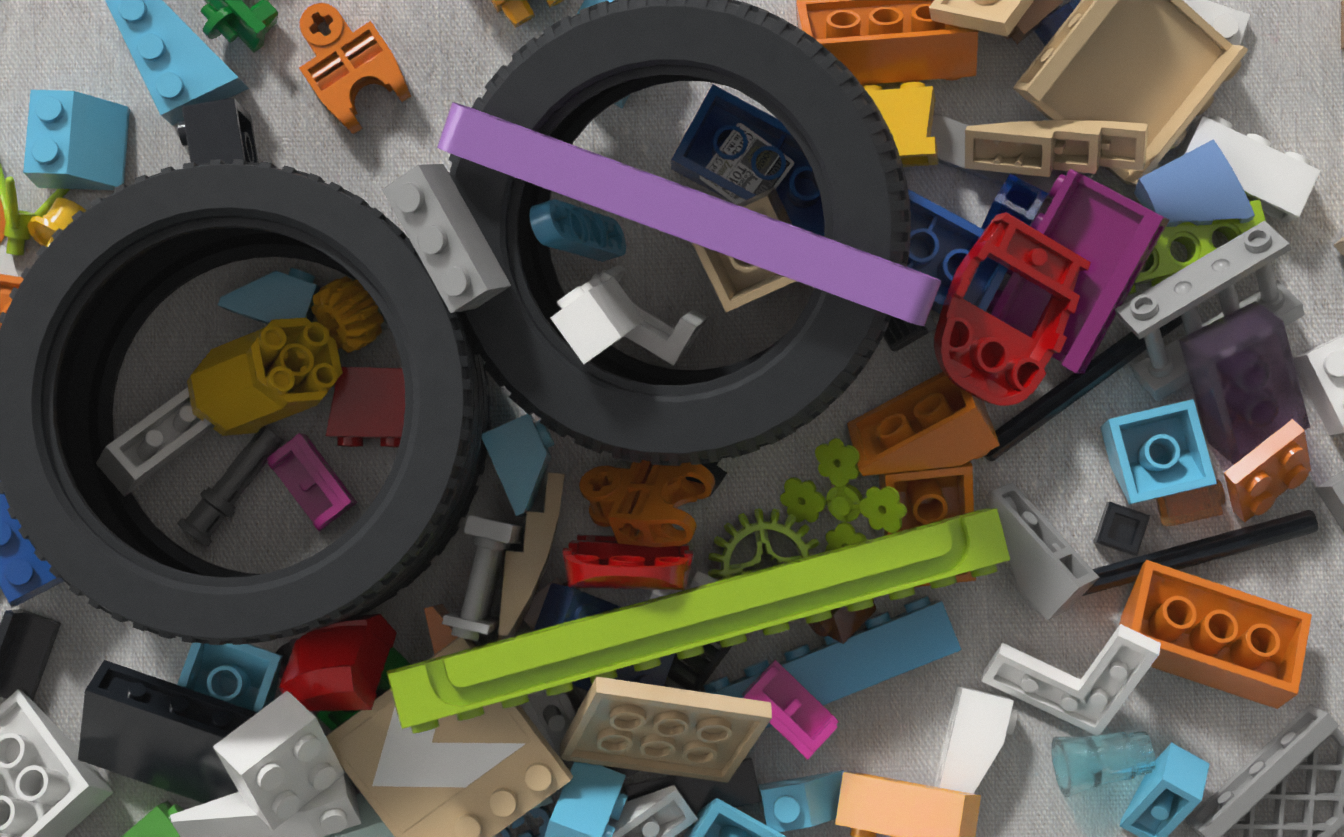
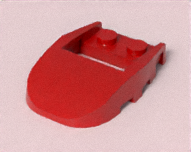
(988, 354)
(605, 564)

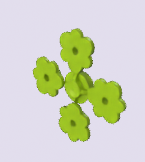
(843, 500)

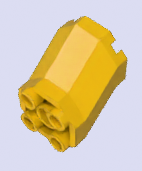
(264, 376)

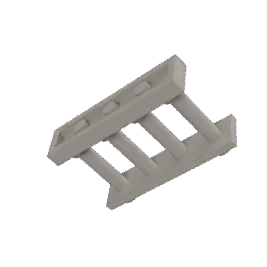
(1180, 294)
(491, 540)

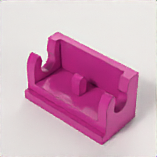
(311, 481)
(793, 708)

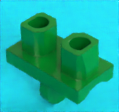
(236, 20)

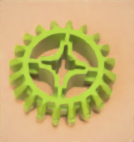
(761, 536)

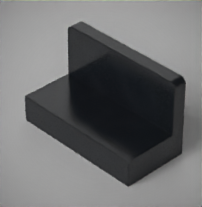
(24, 650)

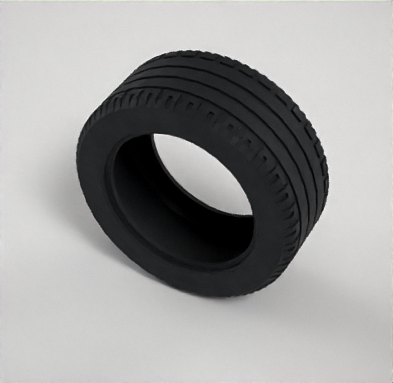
(618, 400)

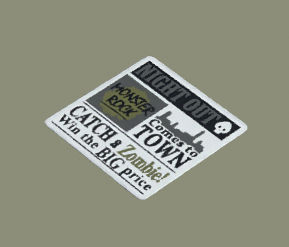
(740, 170)

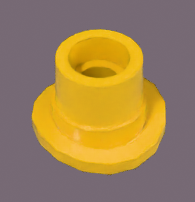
(57, 217)

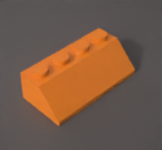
(890, 39)
(1219, 634)

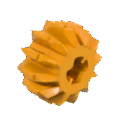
(347, 313)

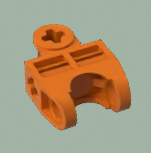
(347, 63)
(646, 501)

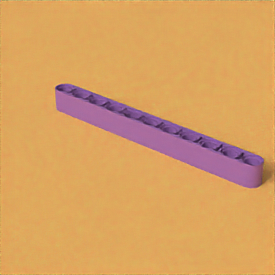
(689, 214)

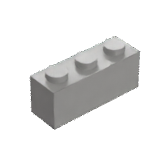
(446, 237)

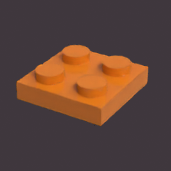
(1268, 471)

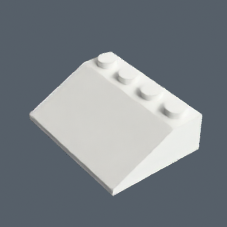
(41, 779)

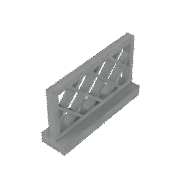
(1270, 770)

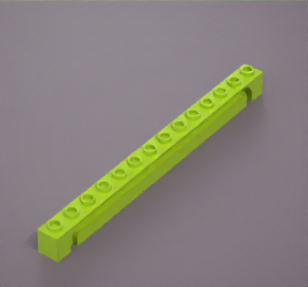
(696, 617)

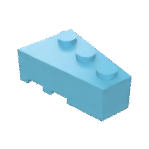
(172, 58)

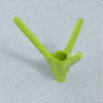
(16, 219)

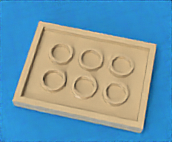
(664, 730)

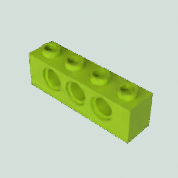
(1197, 242)

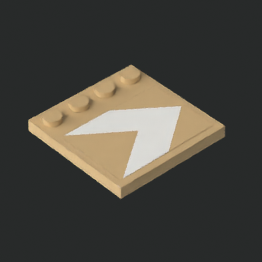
(453, 778)

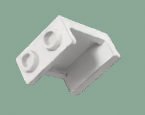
(657, 335)

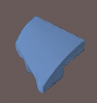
(1195, 189)

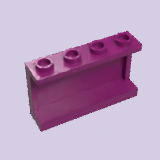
(1111, 235)

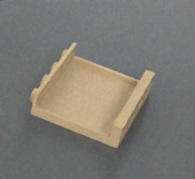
(1133, 66)

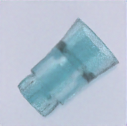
(1100, 760)

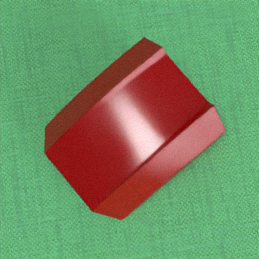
(339, 664)

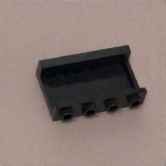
(157, 732)

